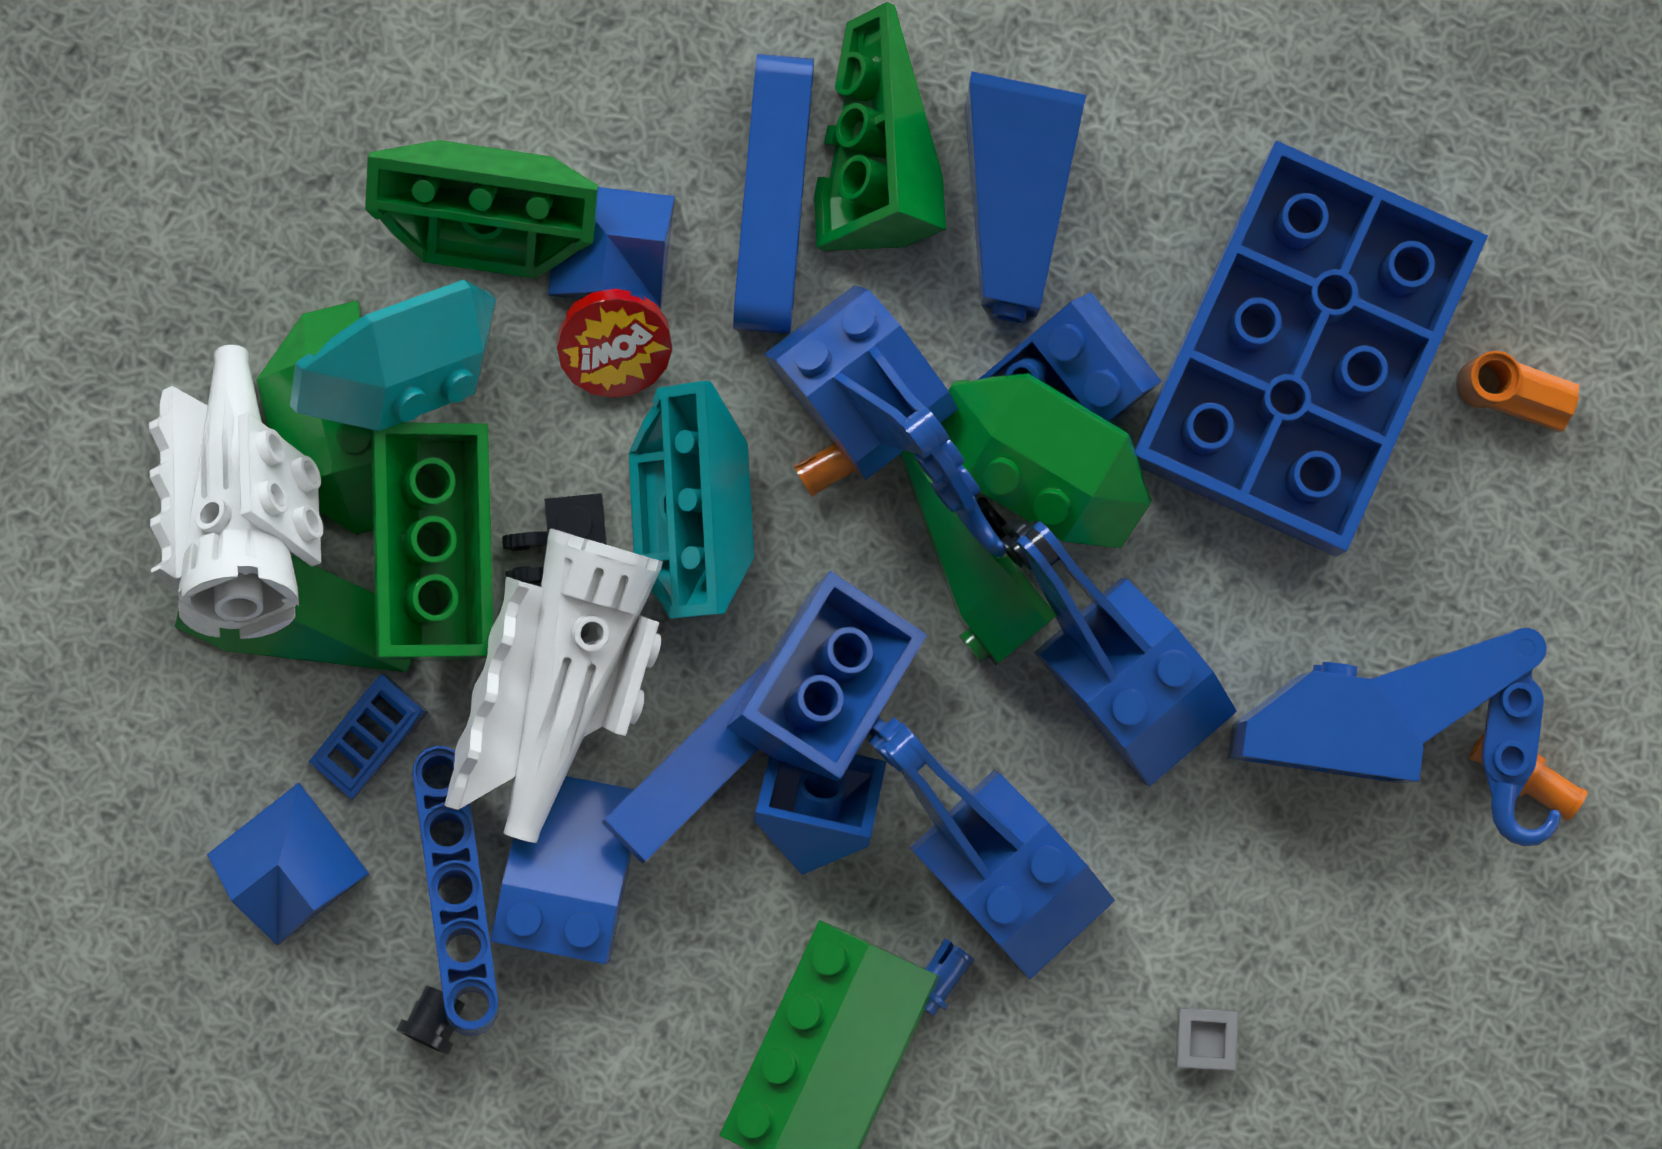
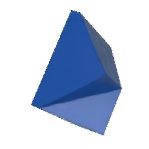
(626, 249)
(816, 816)
(286, 865)

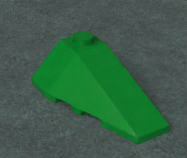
(884, 164)
(988, 592)
(329, 625)

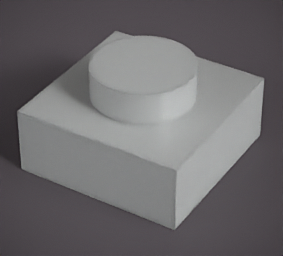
(1206, 1038)

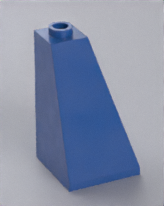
(1019, 174)

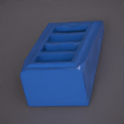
(383, 688)

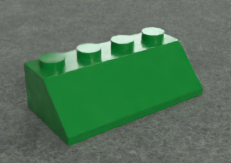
(432, 541)
(830, 1046)

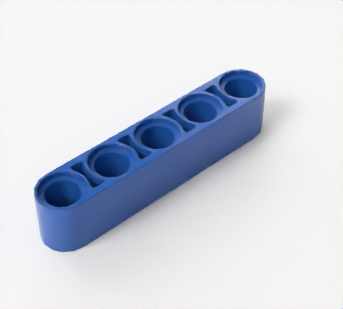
(773, 194)
(461, 918)

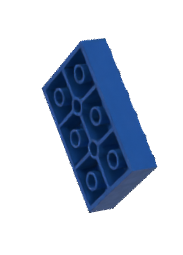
(1308, 349)

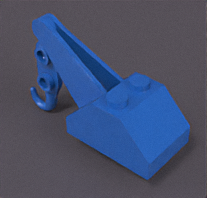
(878, 399)
(1379, 724)
(998, 857)

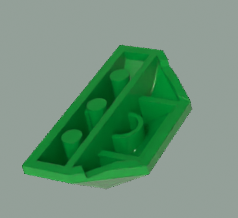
(482, 206)
(337, 448)
(1048, 458)

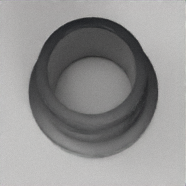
(429, 1022)

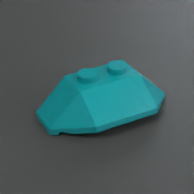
(399, 360)
(692, 499)

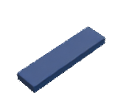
(682, 781)

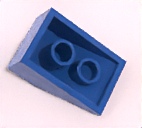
(571, 883)

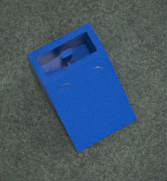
(1084, 359)

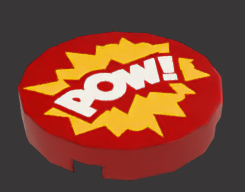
(614, 343)

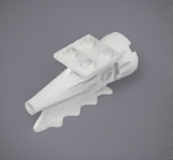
(231, 506)
(551, 680)

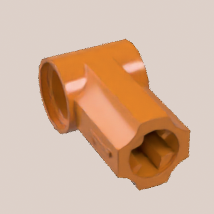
(1521, 391)

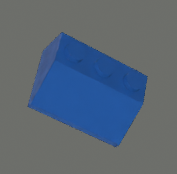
(827, 679)

